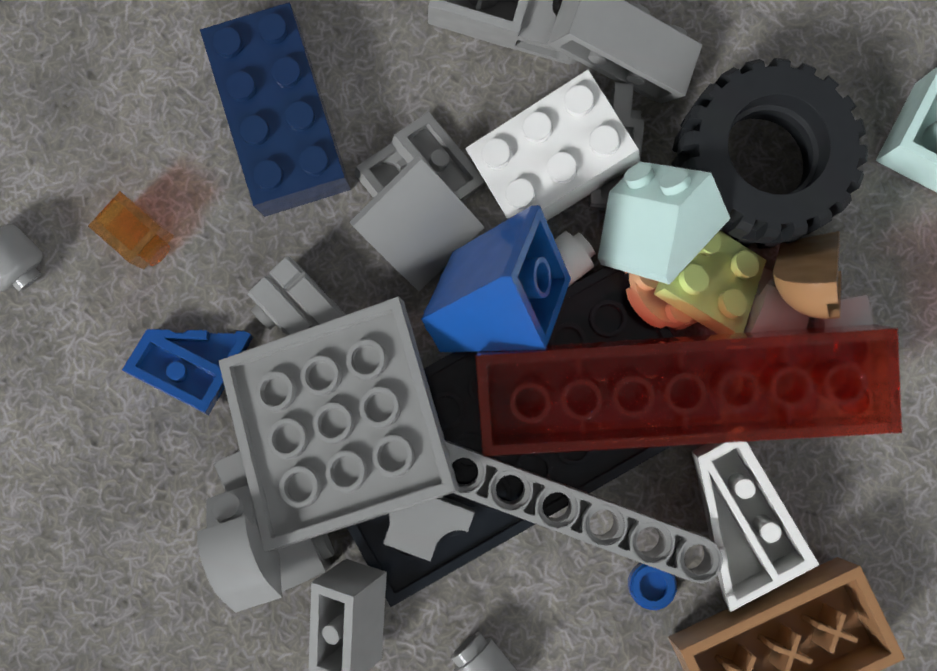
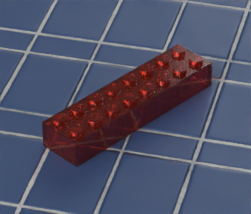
(691, 390)

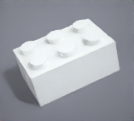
(555, 150)

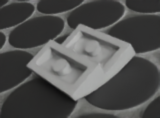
(434, 147)
(417, 223)

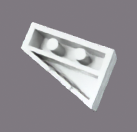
(748, 524)

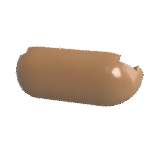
(809, 275)

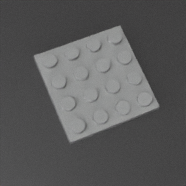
(336, 425)

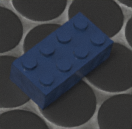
(275, 110)

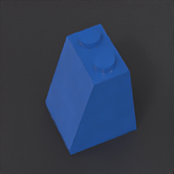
(500, 289)

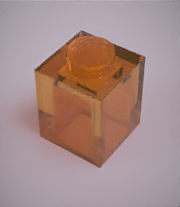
(132, 232)

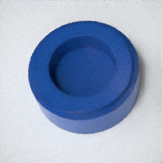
(651, 587)

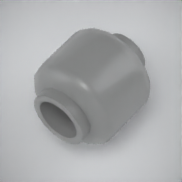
(17, 259)

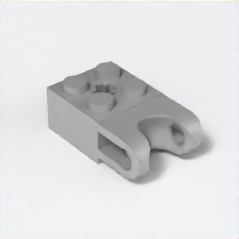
(507, 23)

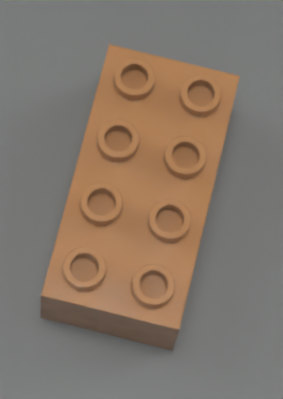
(807, 624)

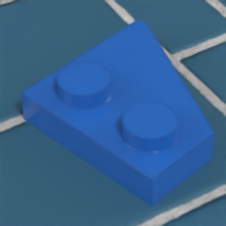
(185, 363)

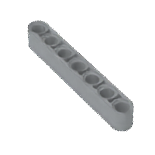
(575, 522)

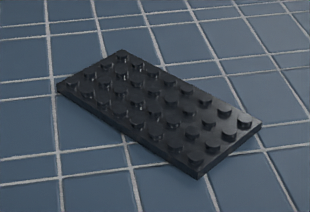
(591, 312)

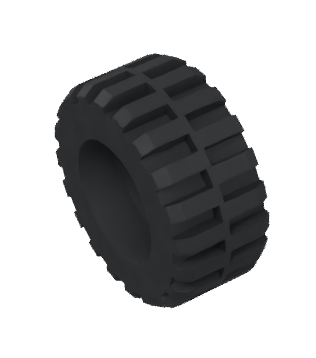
(813, 117)

